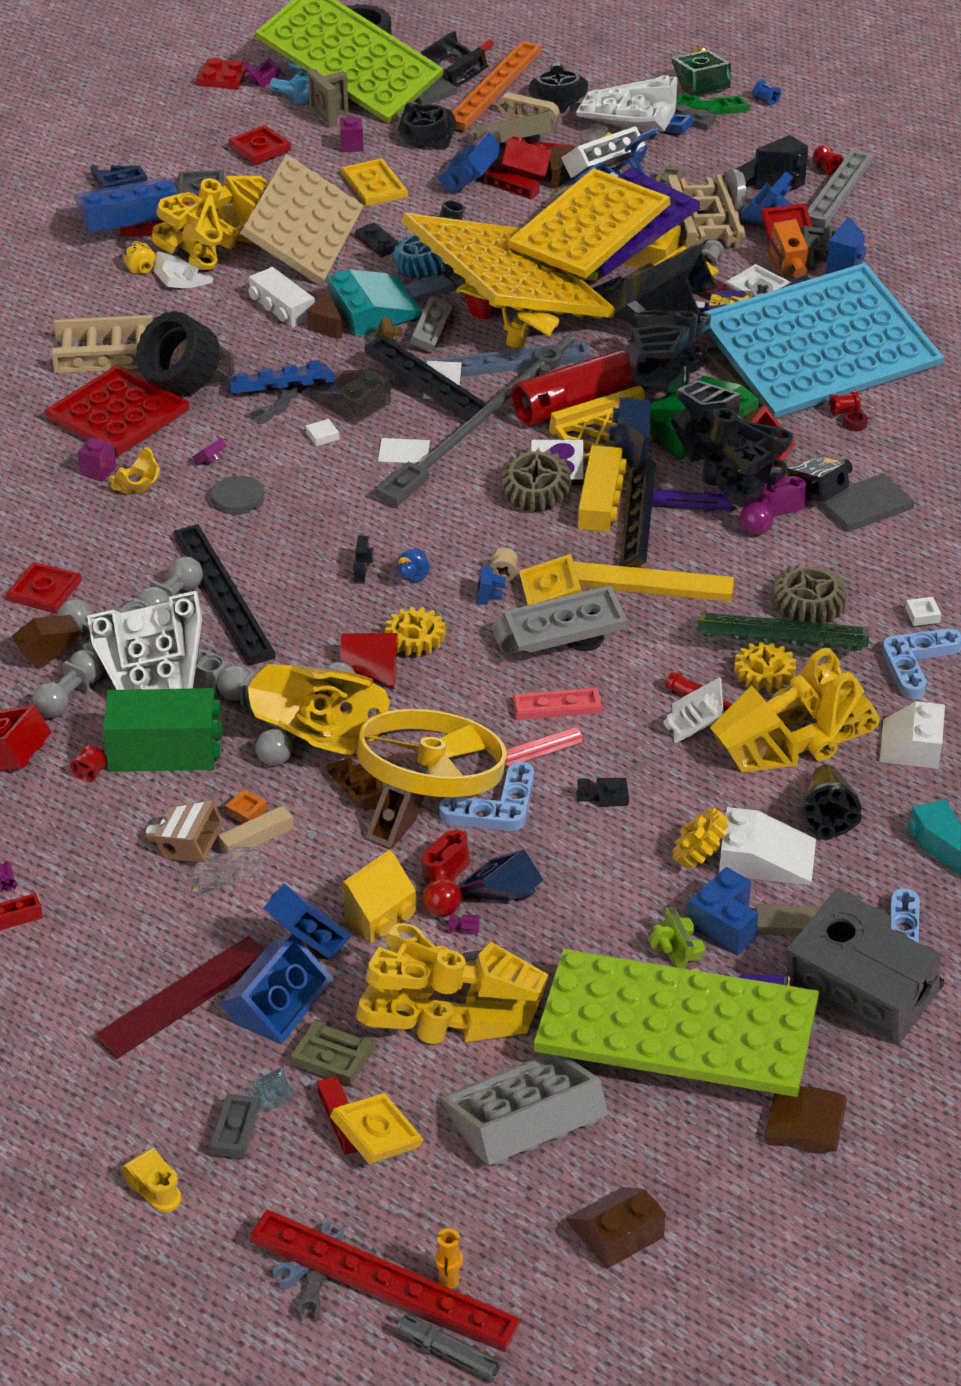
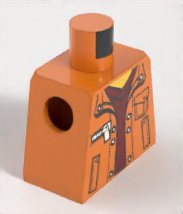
(788, 249)

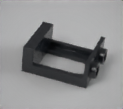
(467, 67)

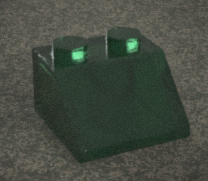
(702, 72)

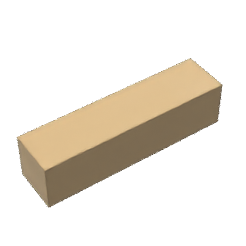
(257, 830)

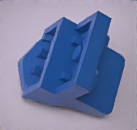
(766, 198)

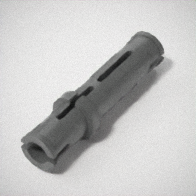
(436, 1341)

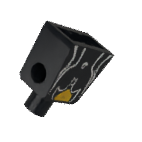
(823, 476)

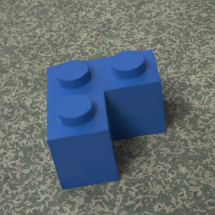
(723, 912)

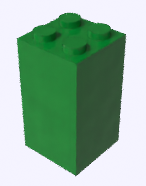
(162, 729)

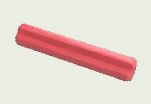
(543, 746)

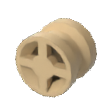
(504, 557)

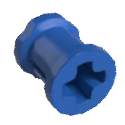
(766, 92)

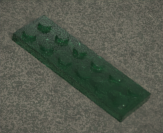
(794, 631)

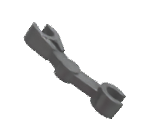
(267, 412)
(311, 1297)

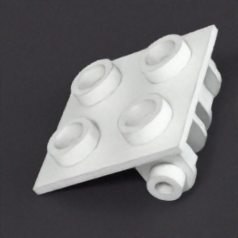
(696, 711)

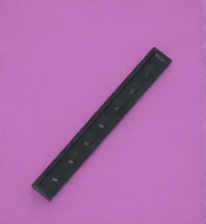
(225, 596)

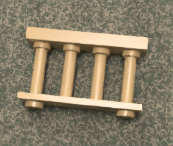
(93, 329)

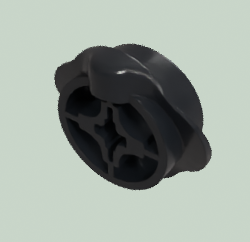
(558, 86)
(427, 125)

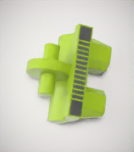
(674, 938)

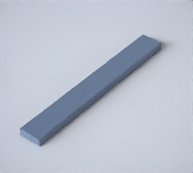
(508, 360)

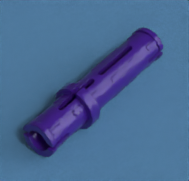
(660, 498)

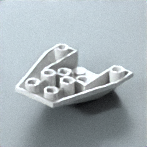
(634, 104)
(150, 644)

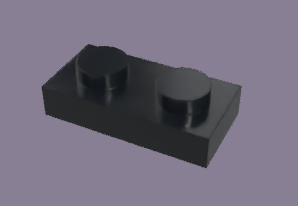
(377, 239)

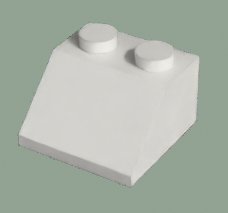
(914, 735)

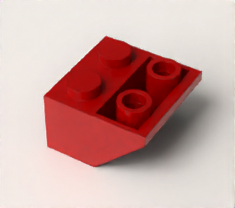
(524, 158)

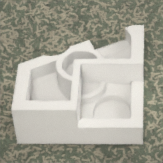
(177, 272)

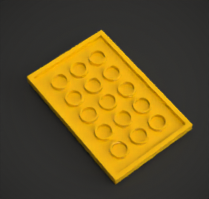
(589, 223)

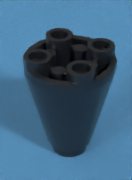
(830, 804)

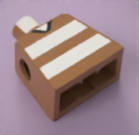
(187, 831)

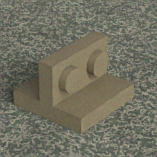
(328, 95)

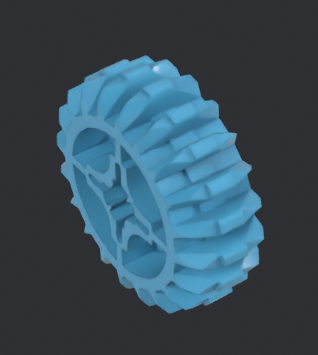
(416, 258)

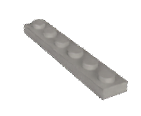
(839, 187)

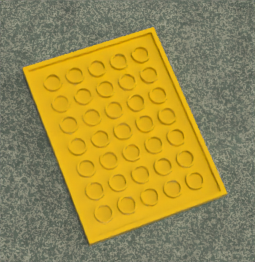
(502, 274)

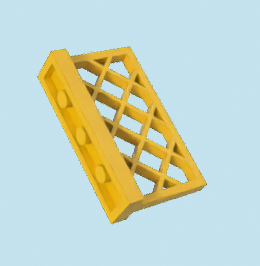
(588, 413)

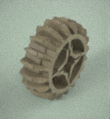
(548, 473)
(809, 594)

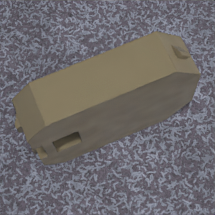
(518, 127)

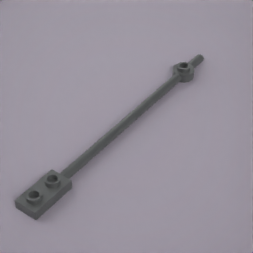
(411, 476)

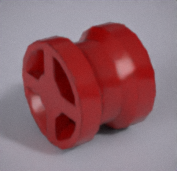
(88, 763)

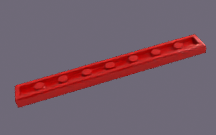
(385, 1280)

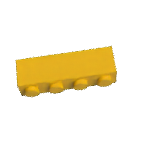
(602, 489)

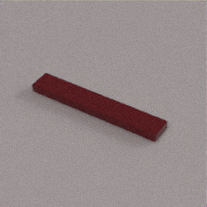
(179, 998)

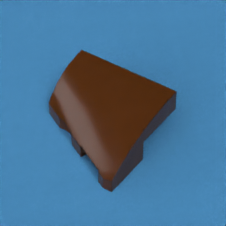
(357, 783)

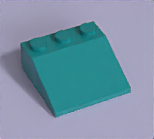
(368, 297)

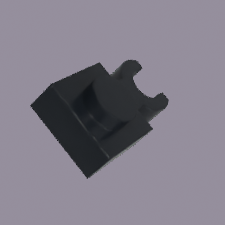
(363, 556)

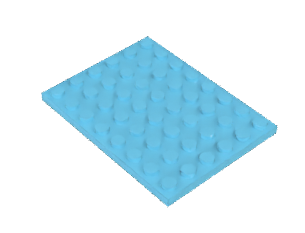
(820, 339)

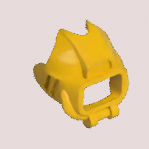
(144, 467)

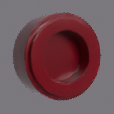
(855, 420)

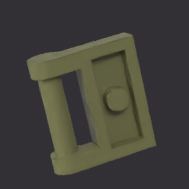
(330, 1058)

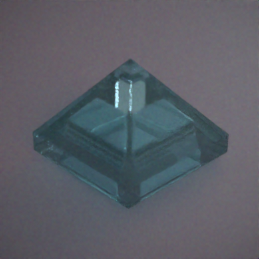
(273, 1090)

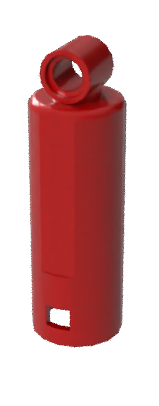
(571, 386)

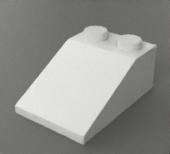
(766, 848)

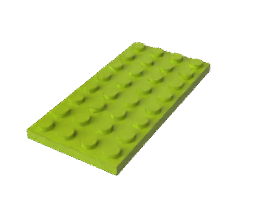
(333, 39)
(678, 1022)

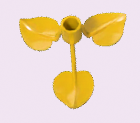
(519, 327)

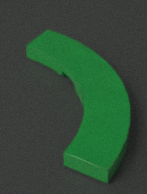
(718, 105)

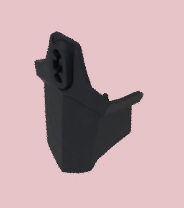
(662, 286)

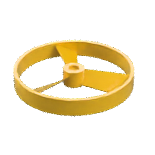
(444, 779)

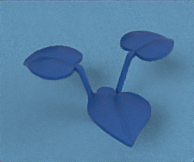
(637, 155)

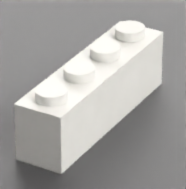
(603, 150)

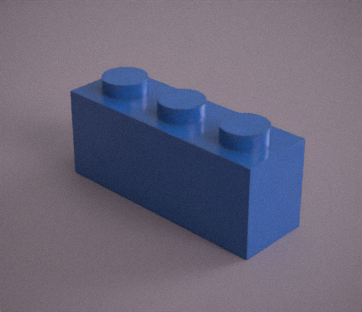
(307, 921)

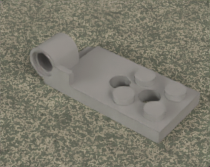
(540, 627)

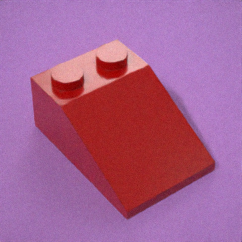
(21, 736)

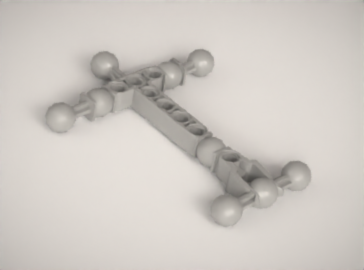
(211, 671)

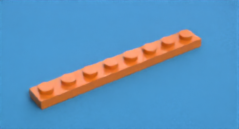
(495, 84)

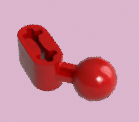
(440, 866)

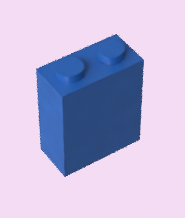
(470, 163)

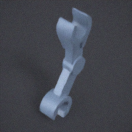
(297, 1271)

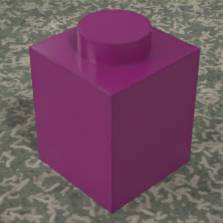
(351, 134)
(97, 459)

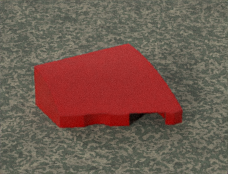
(371, 655)

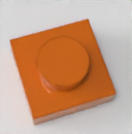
(245, 806)

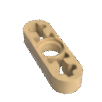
(518, 110)

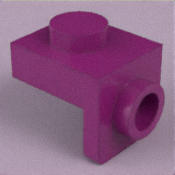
(263, 73)

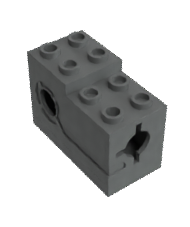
(864, 966)

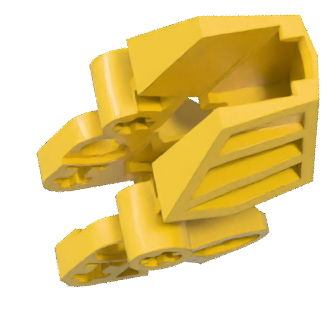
(201, 222)
(756, 728)
(498, 1004)

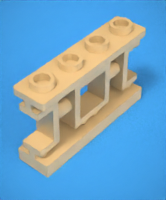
(709, 225)

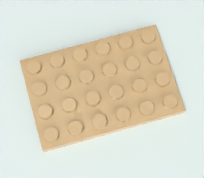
(302, 219)

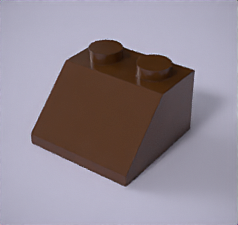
(620, 1224)

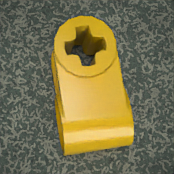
(153, 1180)

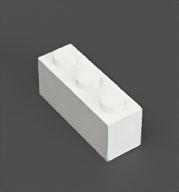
(280, 296)

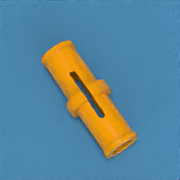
(448, 1257)

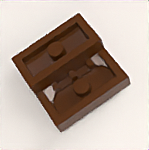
(808, 1120)

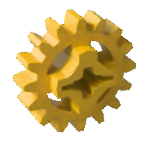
(417, 630)
(765, 666)
(700, 838)

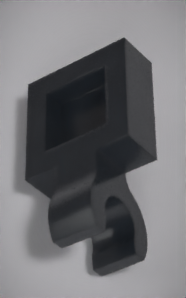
(606, 791)

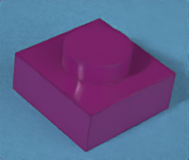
(210, 453)

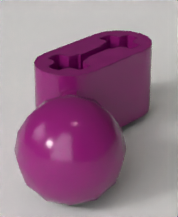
(778, 499)

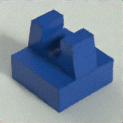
(487, 586)

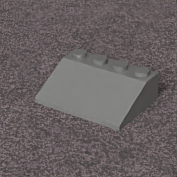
(525, 1106)

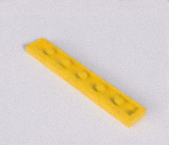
(655, 581)

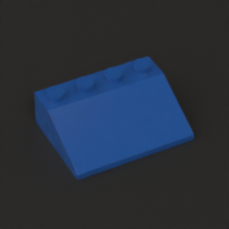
(123, 204)

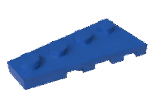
(281, 378)

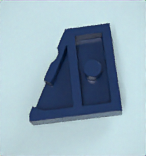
(118, 175)

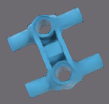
(295, 88)

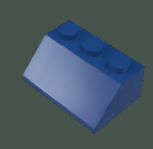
(277, 989)

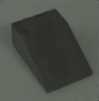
(353, 394)

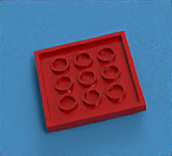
(117, 409)

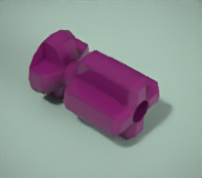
(6, 877)
(467, 924)

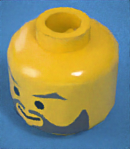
(139, 257)

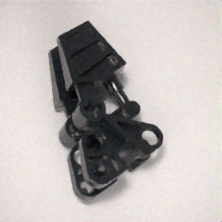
(659, 348)
(714, 424)

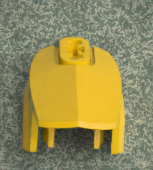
(310, 701)

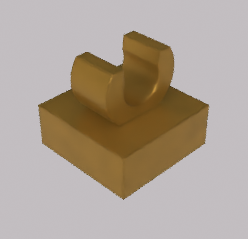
(385, 327)

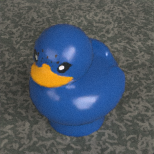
(413, 565)

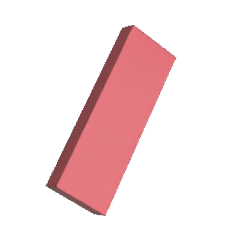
(557, 703)

